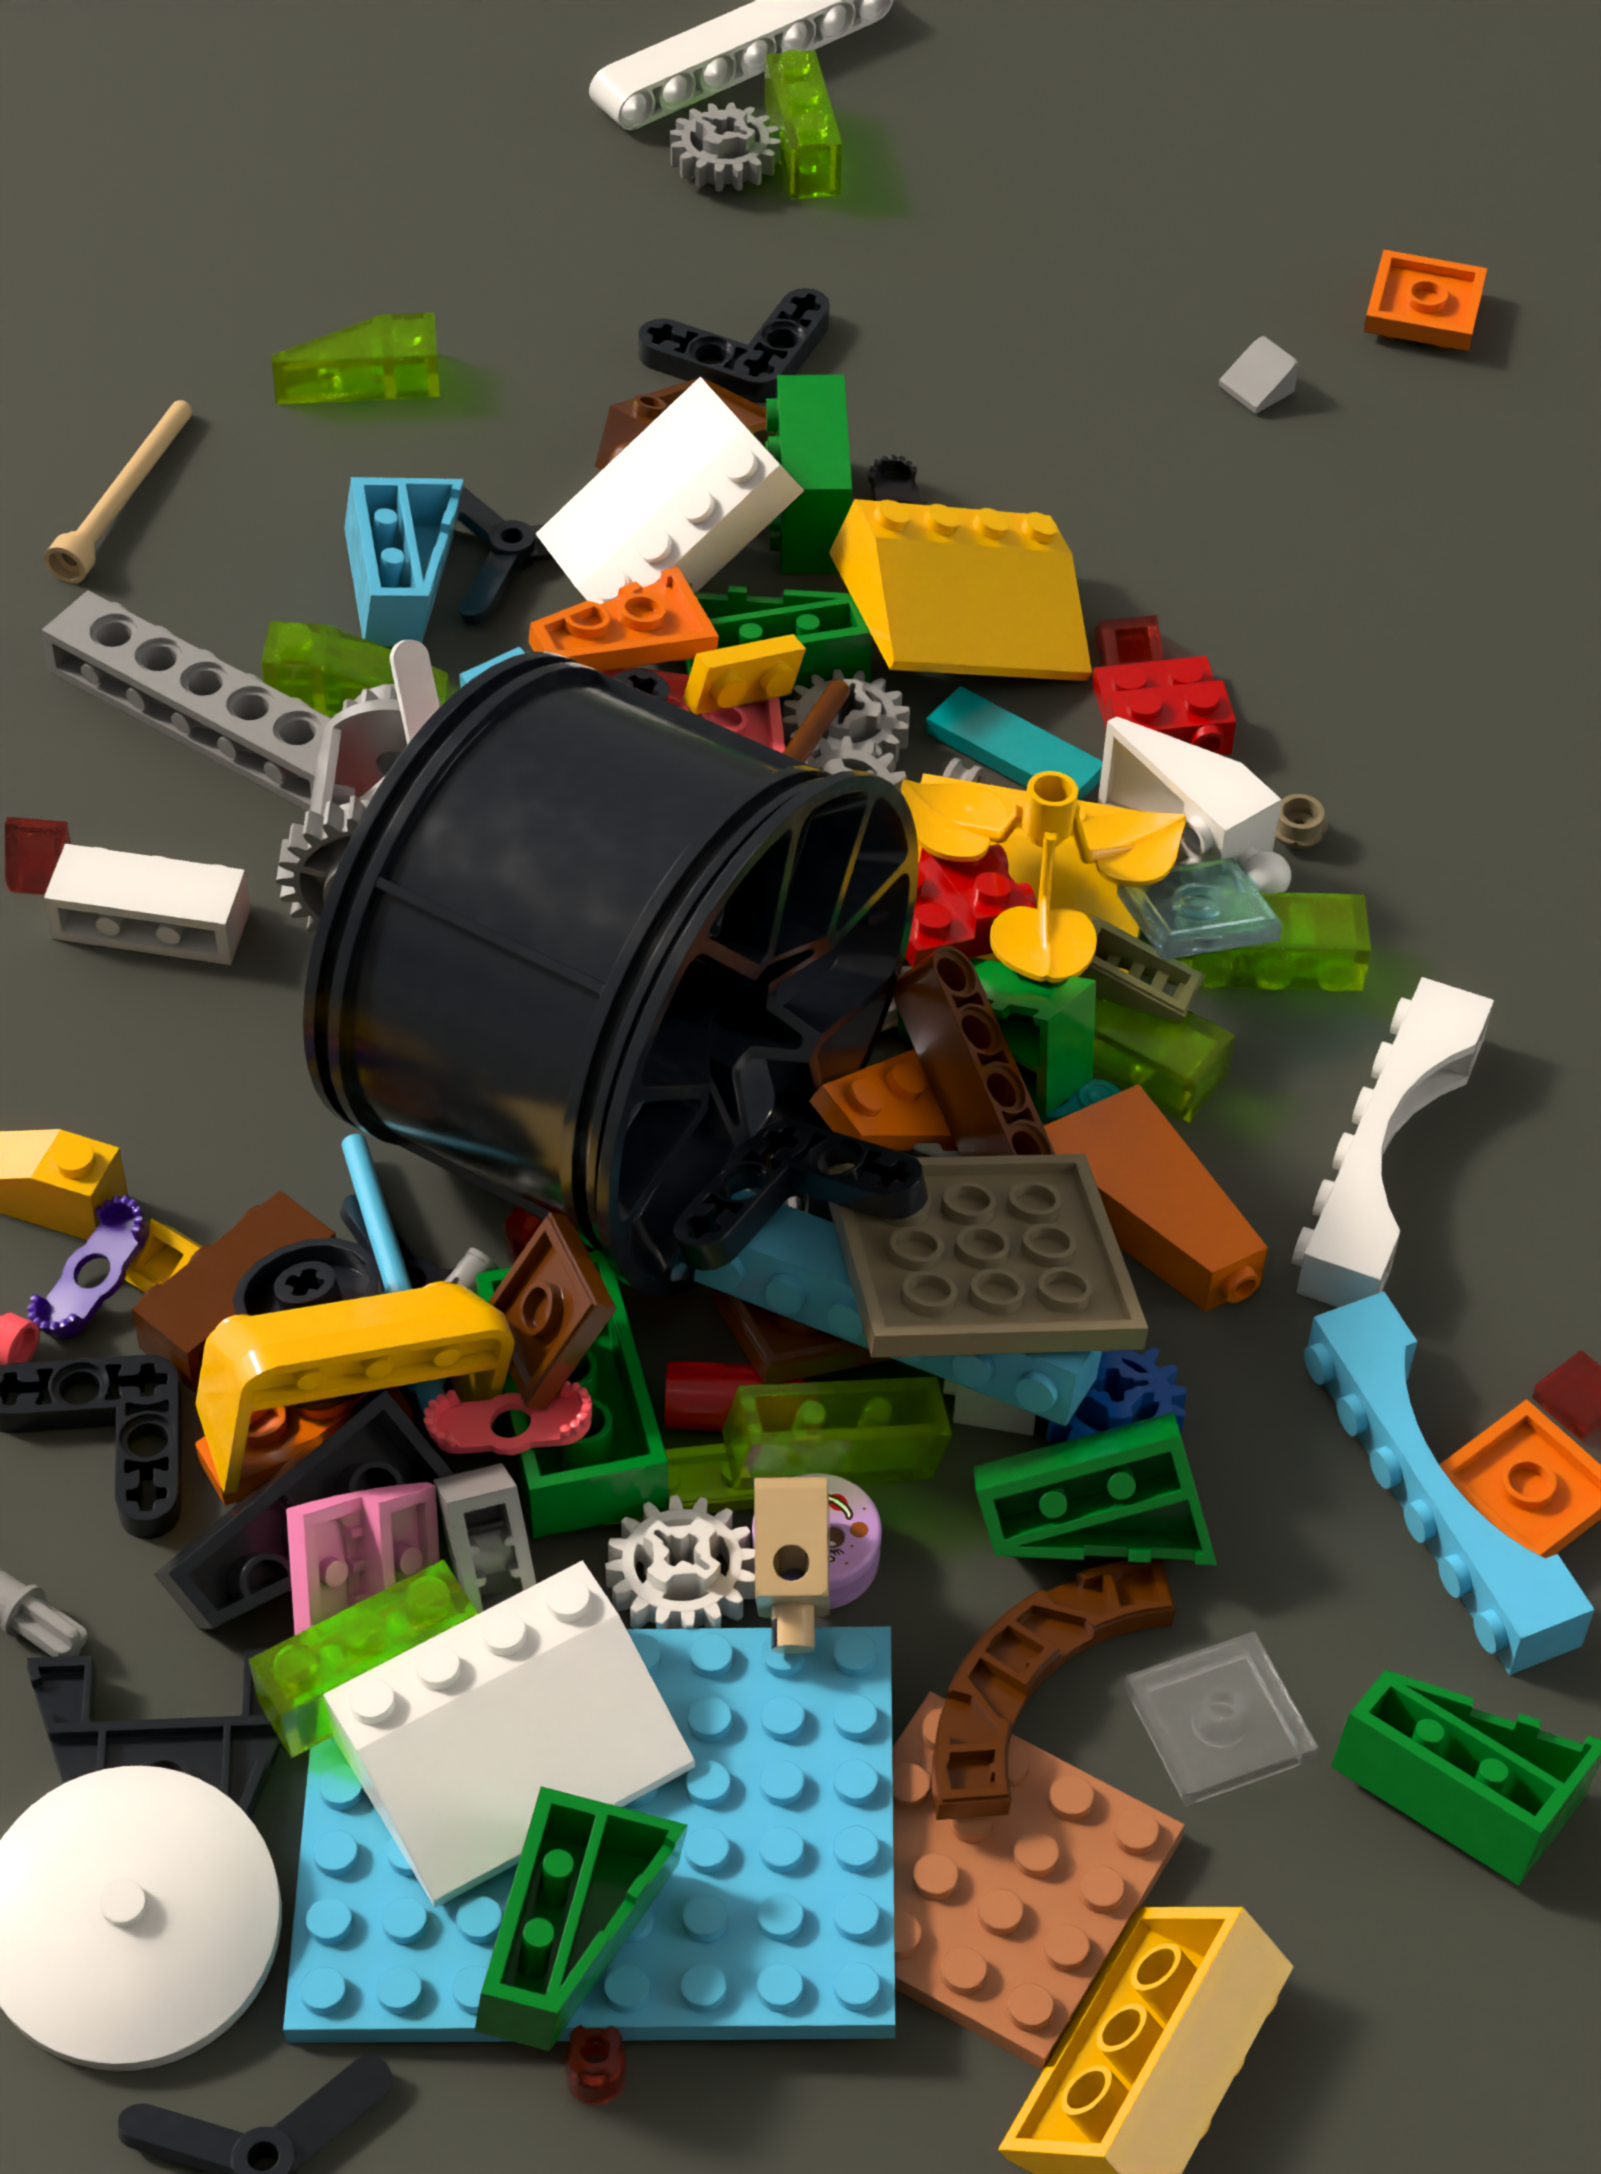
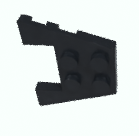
(222, 1751)

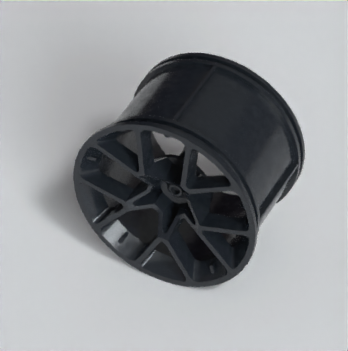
(602, 950)

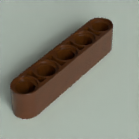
(968, 1058)

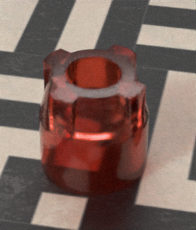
(598, 2081)

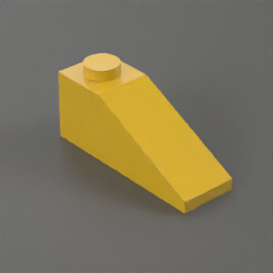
(58, 1179)

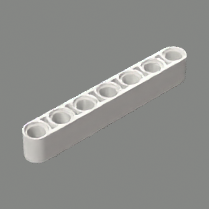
(722, 55)

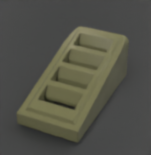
(1122, 950)

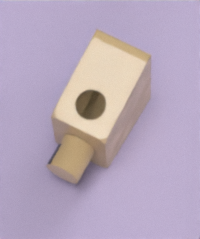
(790, 1537)

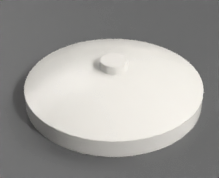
(134, 1918)

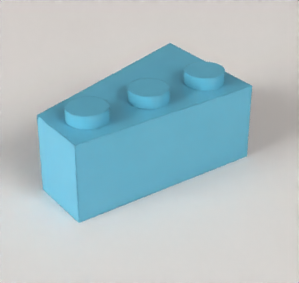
(398, 551)

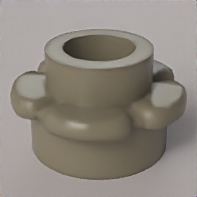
(1301, 821)

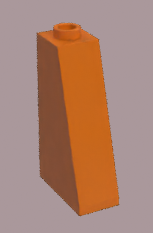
(1163, 1199)

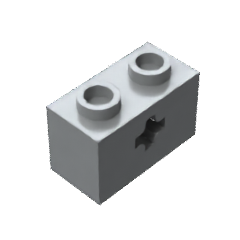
(485, 1535)

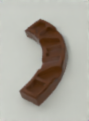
(1013, 1662)

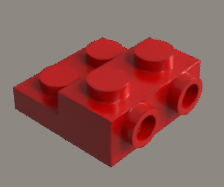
(1170, 698)
(961, 902)

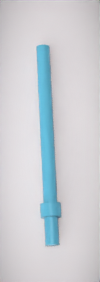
(382, 1238)

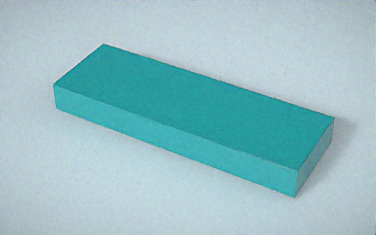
(1008, 742)

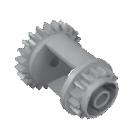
(351, 758)

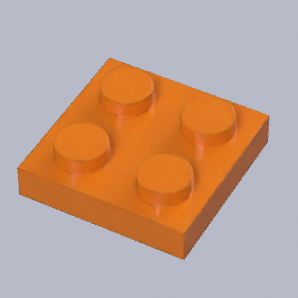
(1425, 300)
(1529, 1480)

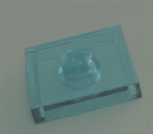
(1201, 910)

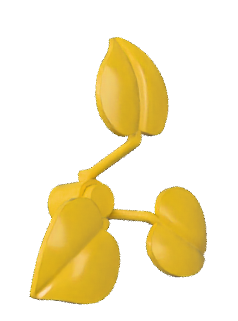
(1044, 943)

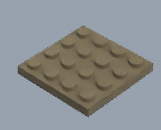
(993, 1263)

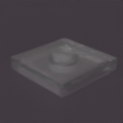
(1220, 1718)

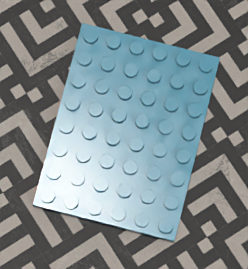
(756, 1935)

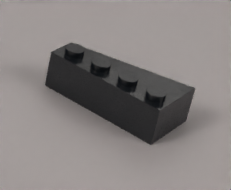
(246, 1551)

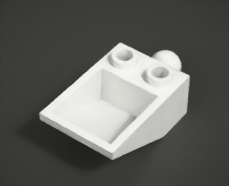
(1223, 801)

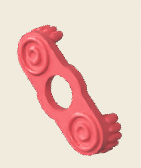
(467, 1426)

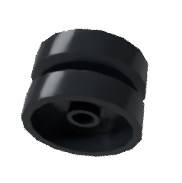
(307, 1276)

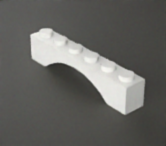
(1356, 1231)

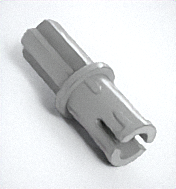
(30, 1615)

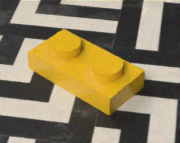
(743, 674)

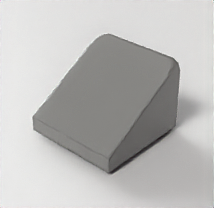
(1261, 375)

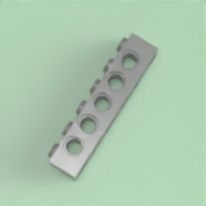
(187, 695)

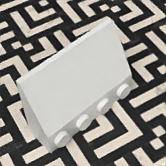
(675, 496)
(490, 1713)

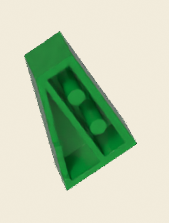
(822, 621)
(1098, 1497)
(570, 1909)

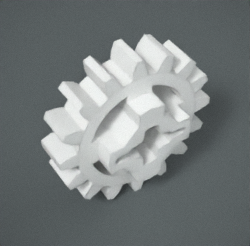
(681, 1567)

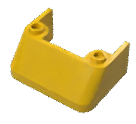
(346, 1351)

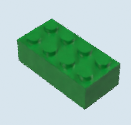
(621, 1455)

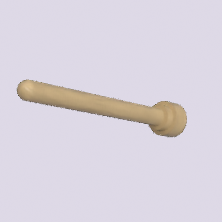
(74, 552)

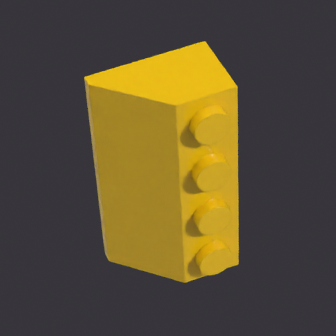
(1151, 2046)

